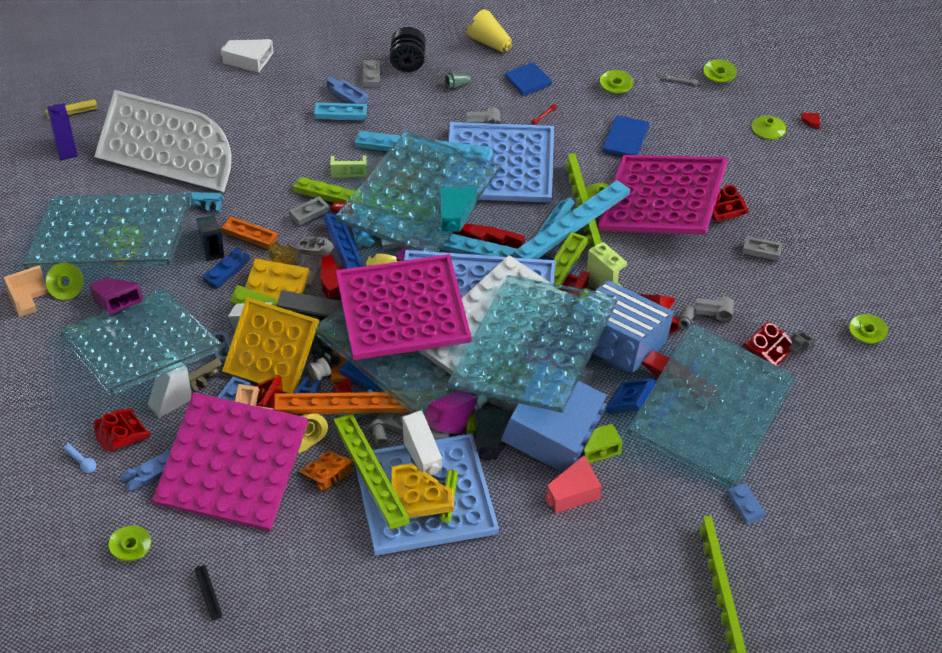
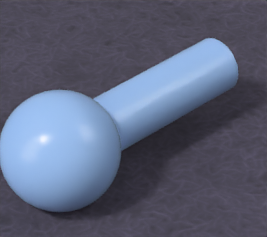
(87, 465)

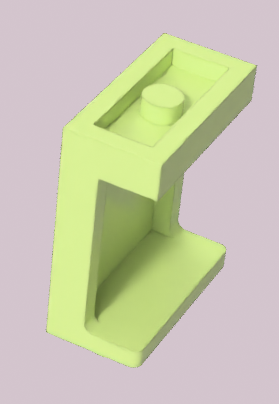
(604, 265)

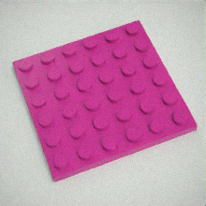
(666, 194)
(402, 307)
(231, 461)

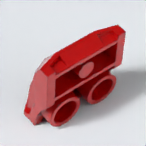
(729, 204)
(769, 343)
(119, 429)

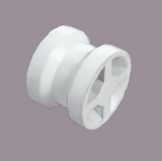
(319, 369)

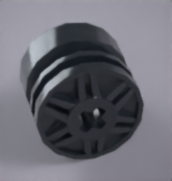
(407, 49)

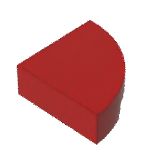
(811, 119)
(343, 387)

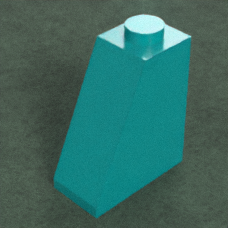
(456, 206)

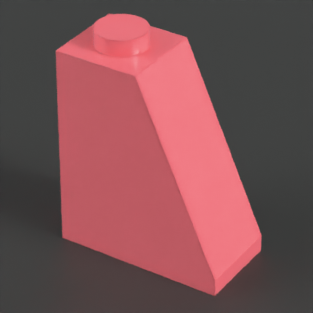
(574, 487)

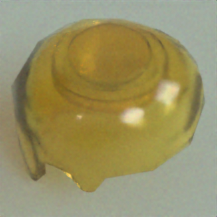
(281, 254)

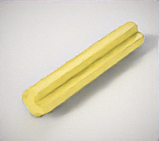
(79, 107)

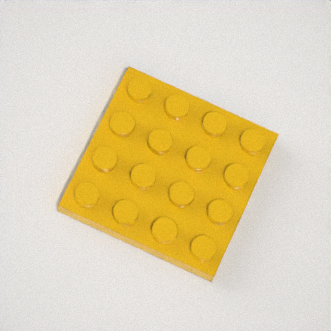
(270, 344)

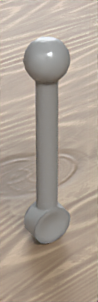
(694, 82)

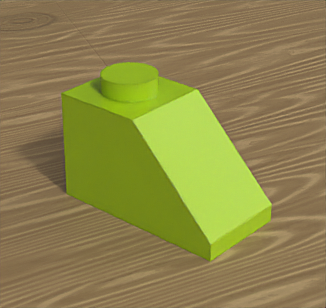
(603, 444)

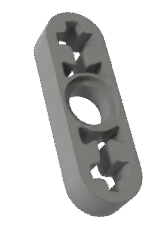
(314, 246)

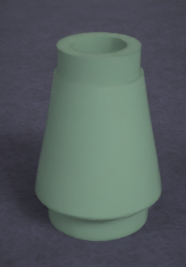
(455, 80)

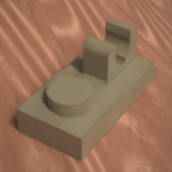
(198, 375)

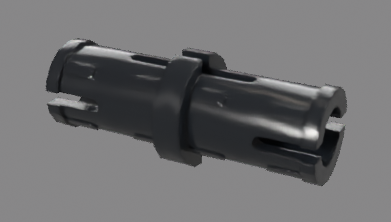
(326, 353)

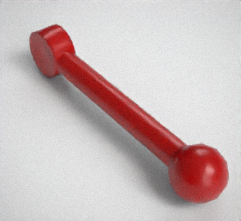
(552, 108)

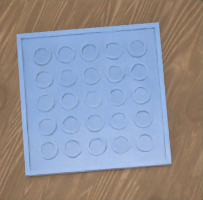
(521, 151)
(472, 503)

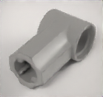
(491, 116)
(721, 308)

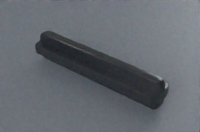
(208, 592)

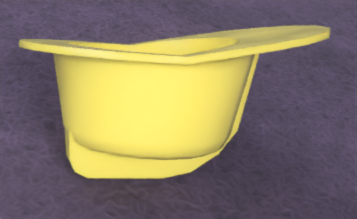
(315, 431)

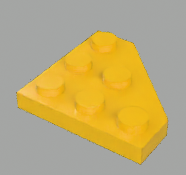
(420, 492)

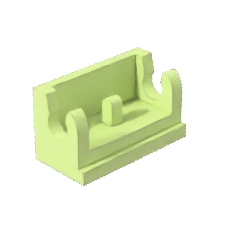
(348, 169)

